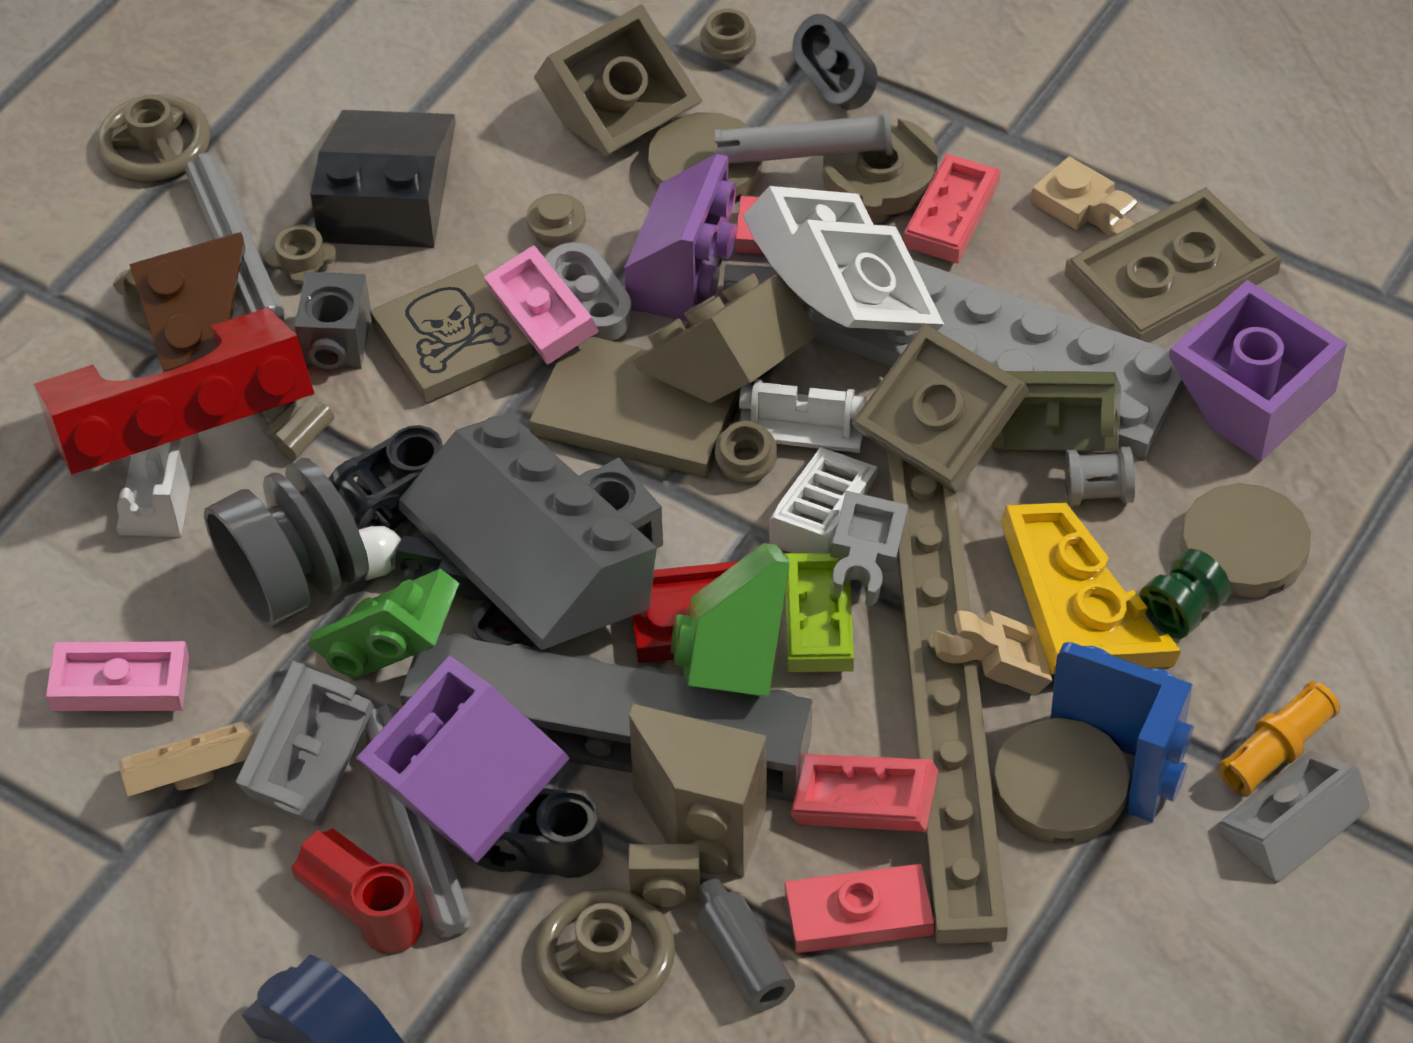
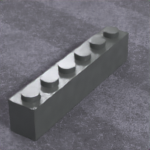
(588, 703)

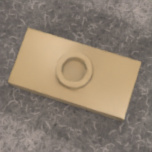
(187, 761)

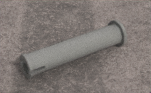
(805, 139)

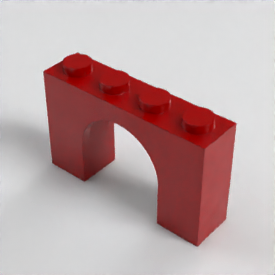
(106, 420)

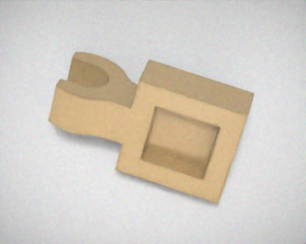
(1082, 196)
(1005, 647)

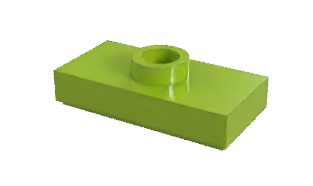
(817, 623)

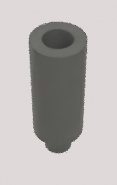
(743, 947)

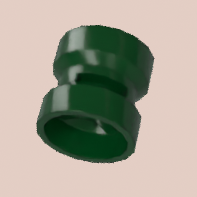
(1189, 589)

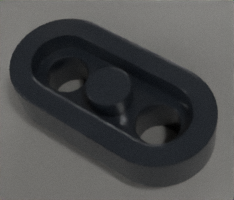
(841, 72)

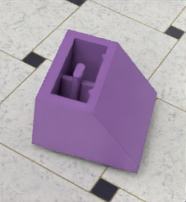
(683, 241)
(462, 758)

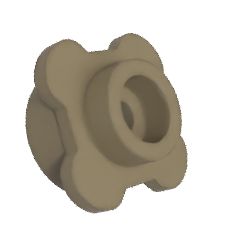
(299, 251)

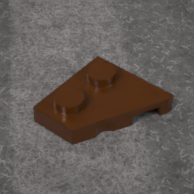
(187, 295)

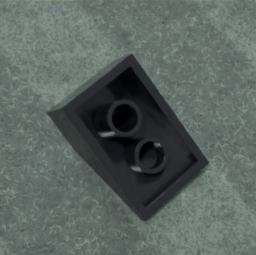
(382, 178)

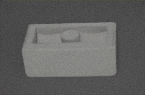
(1296, 814)

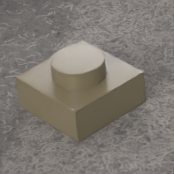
(664, 872)

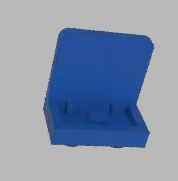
(1138, 711)

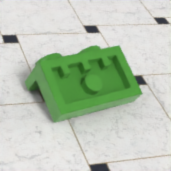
(387, 626)

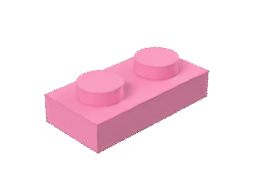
(541, 304)
(118, 676)

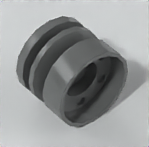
(298, 536)

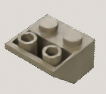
(729, 340)

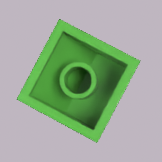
(734, 626)

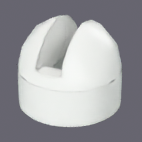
(381, 549)

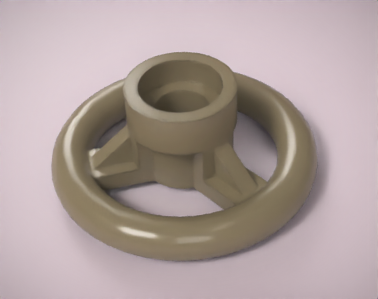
(149, 127)
(604, 918)

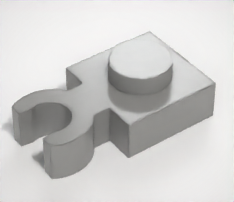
(866, 541)

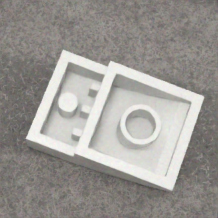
(841, 260)

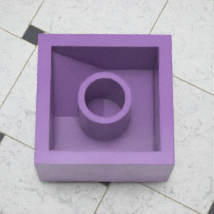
(1258, 368)

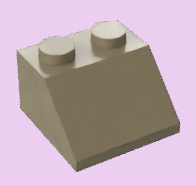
(617, 83)
(701, 784)

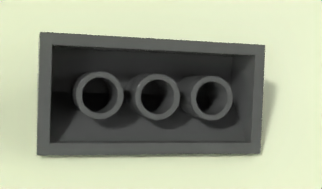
(531, 532)

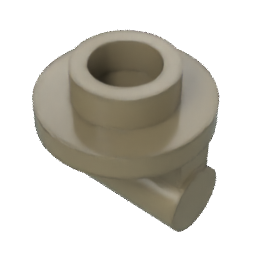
(296, 425)

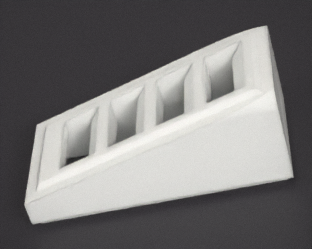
(804, 535)

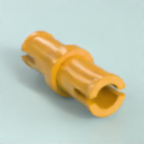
(1279, 738)

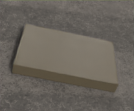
(1171, 266)
(613, 408)

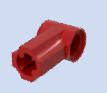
(359, 888)

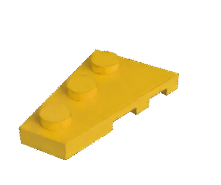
(1074, 591)

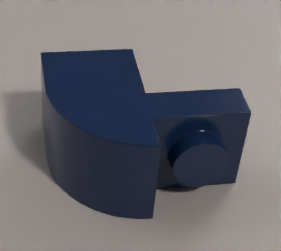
(317, 1007)

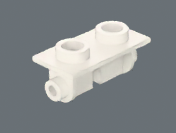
(801, 419)

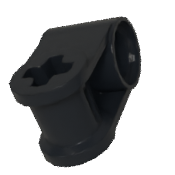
(385, 475)
(535, 838)

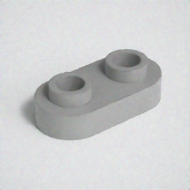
(595, 287)

